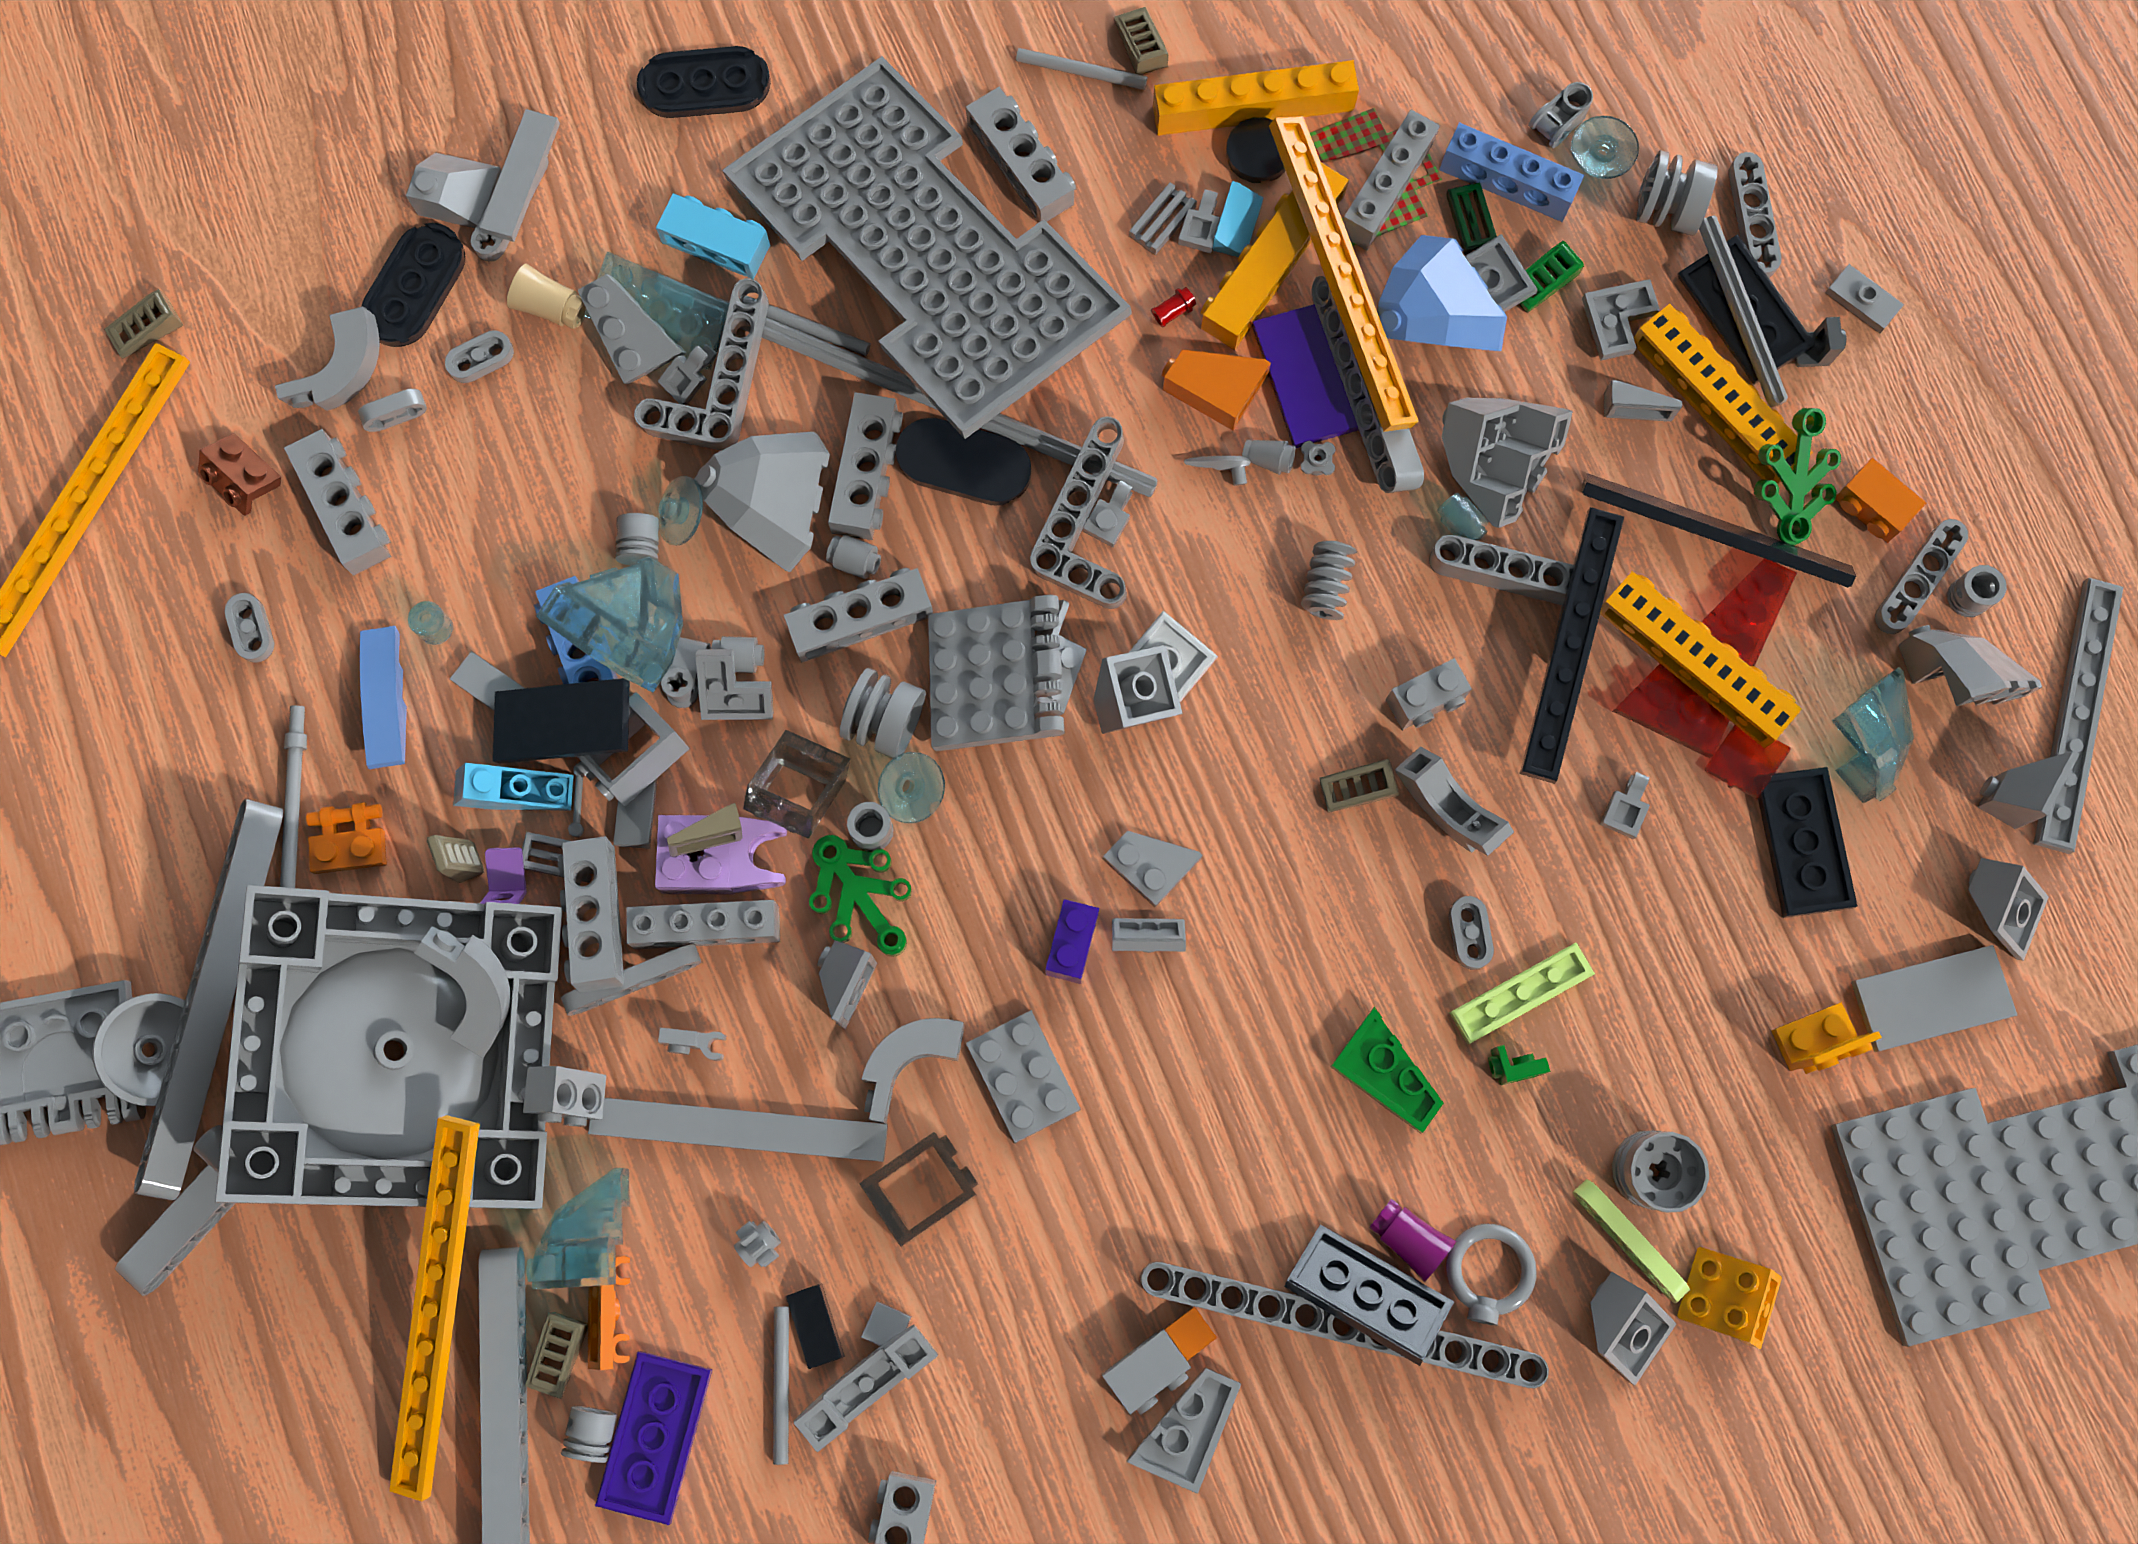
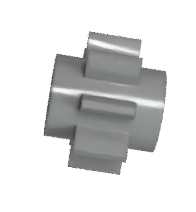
(757, 1244)

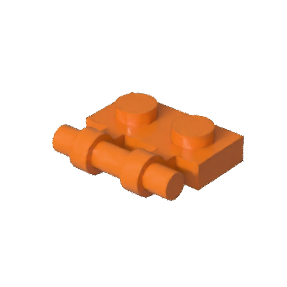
(346, 849)

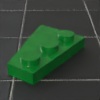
(1386, 1073)

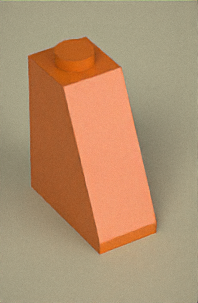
(1215, 383)

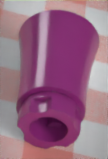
(1412, 1239)

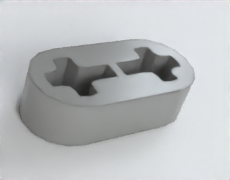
(392, 410)

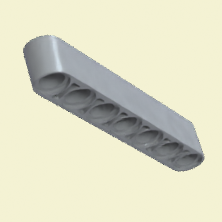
(1390, 452)

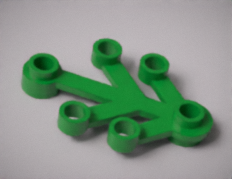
(1799, 481)
(856, 890)

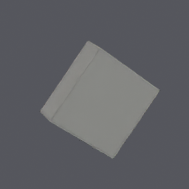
(885, 1324)

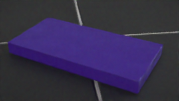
(1304, 376)
(654, 1438)

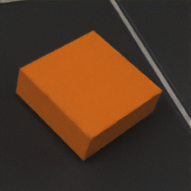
(1190, 1333)

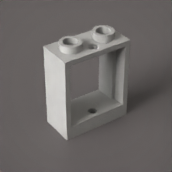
(647, 766)

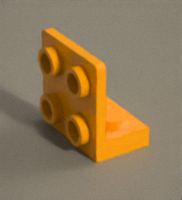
(1821, 1040)
(1730, 1296)

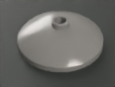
(120, 1043)

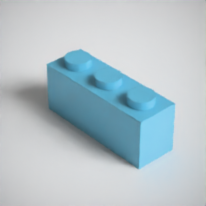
(713, 235)

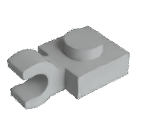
(1201, 225)
(683, 375)
(1109, 519)
(1625, 810)
(682, 1040)

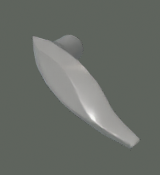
(1235, 463)

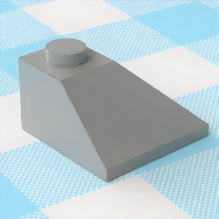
(452, 189)
(1135, 689)
(2026, 791)
(2008, 902)
(844, 978)
(1628, 1326)

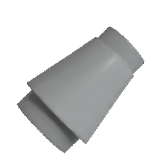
(1270, 455)

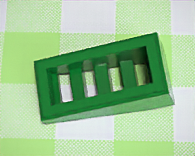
(1563, 263)

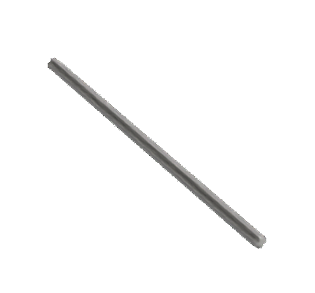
(901, 384)

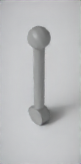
(575, 828)

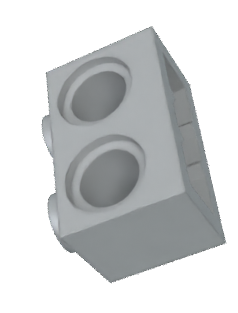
(565, 1094)
(912, 1518)

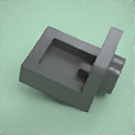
(1829, 343)

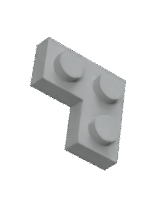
(1610, 314)
(723, 696)

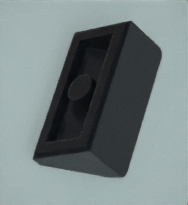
(815, 1326)

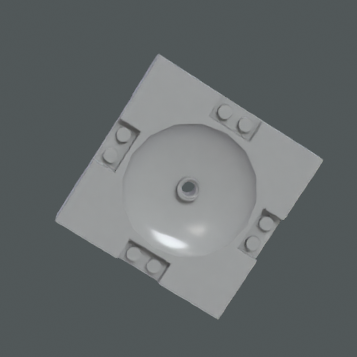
(308, 1086)

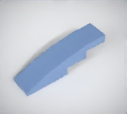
(381, 698)

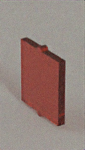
(1746, 763)

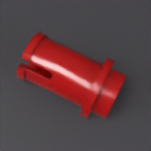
(1174, 306)

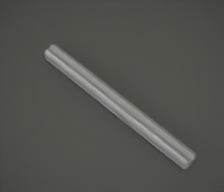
(1742, 312)

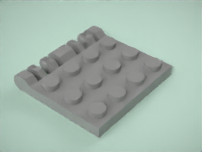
(992, 671)
(51, 1064)

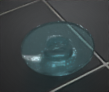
(1608, 135)
(680, 510)
(925, 788)

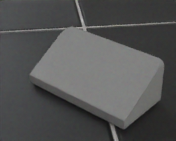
(635, 820)

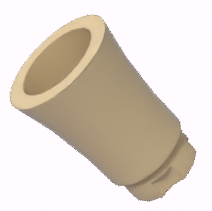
(545, 298)

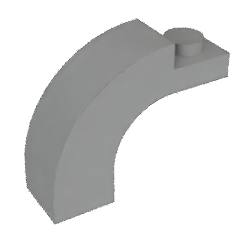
(348, 369)
(1449, 805)
(481, 980)
(906, 1044)

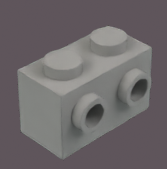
(1428, 694)

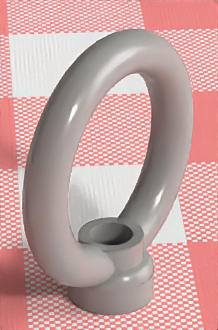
(1482, 1308)

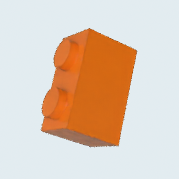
(1879, 500)

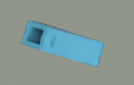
(511, 788)

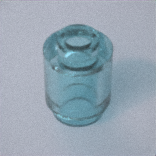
(1463, 518)
(430, 622)

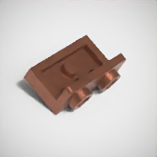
(236, 472)

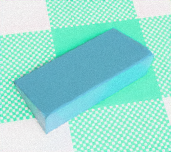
(1237, 220)

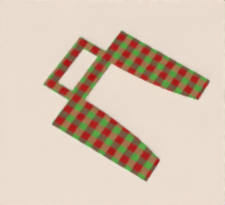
(1363, 133)

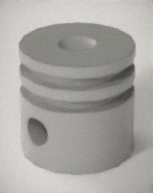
(636, 537)
(1976, 591)
(870, 826)
(588, 1434)

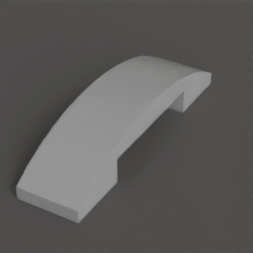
(863, 1386)

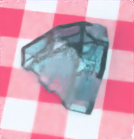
(622, 619)
(1881, 733)
(583, 1237)

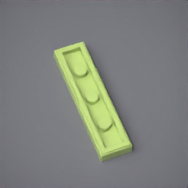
(1521, 993)

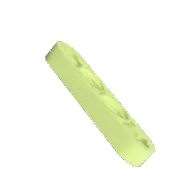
(1631, 1241)

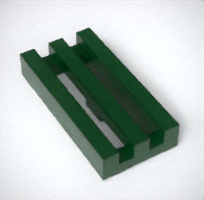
(1460, 224)

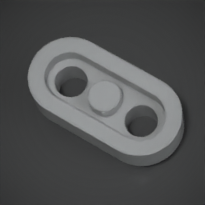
(479, 354)
(249, 630)
(1472, 933)

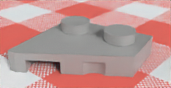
(1151, 864)

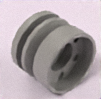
(1676, 193)
(874, 710)
(1680, 1166)

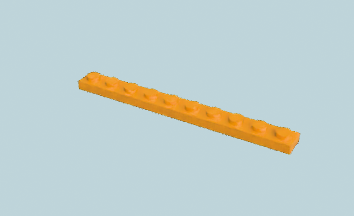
(1343, 274)
(86, 490)
(434, 1307)

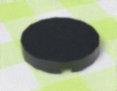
(1253, 151)

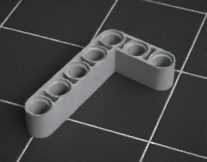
(722, 382)
(1077, 516)
(1498, 575)
(179, 1226)

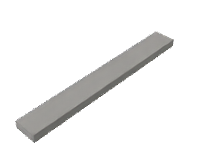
(2081, 708)
(741, 1129)

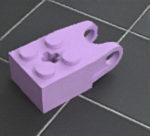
(721, 868)

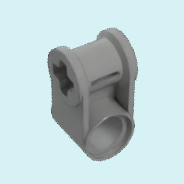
(1559, 117)
(683, 672)

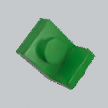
(1522, 1069)

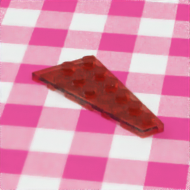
(1740, 620)

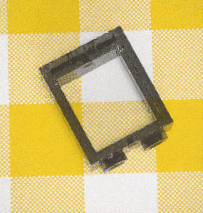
(795, 753)
(887, 1209)

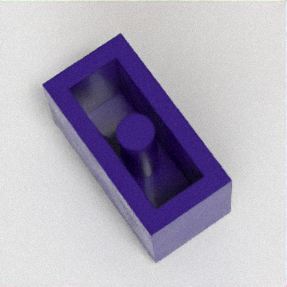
(1072, 941)

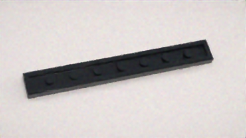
(1718, 530)
(1572, 646)

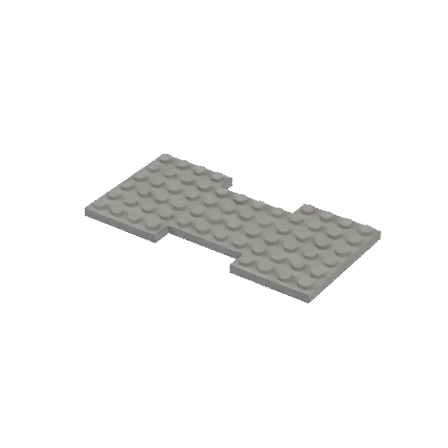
(975, 303)
(1978, 1207)

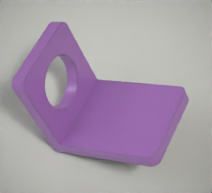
(505, 875)

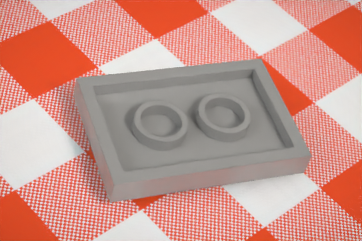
(1023, 1076)

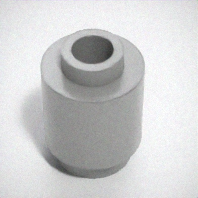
(853, 556)
(747, 652)

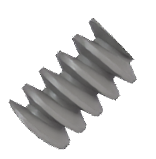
(1326, 578)

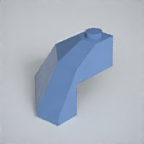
(1440, 299)

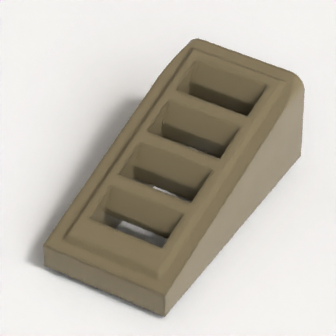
(1149, 61)
(155, 330)
(1370, 769)
(712, 831)
(455, 857)
(578, 1330)

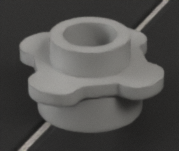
(1311, 465)

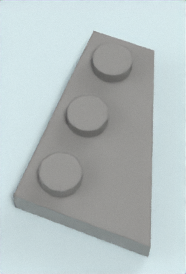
(627, 331)
(1189, 1432)

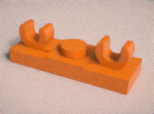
(602, 1314)

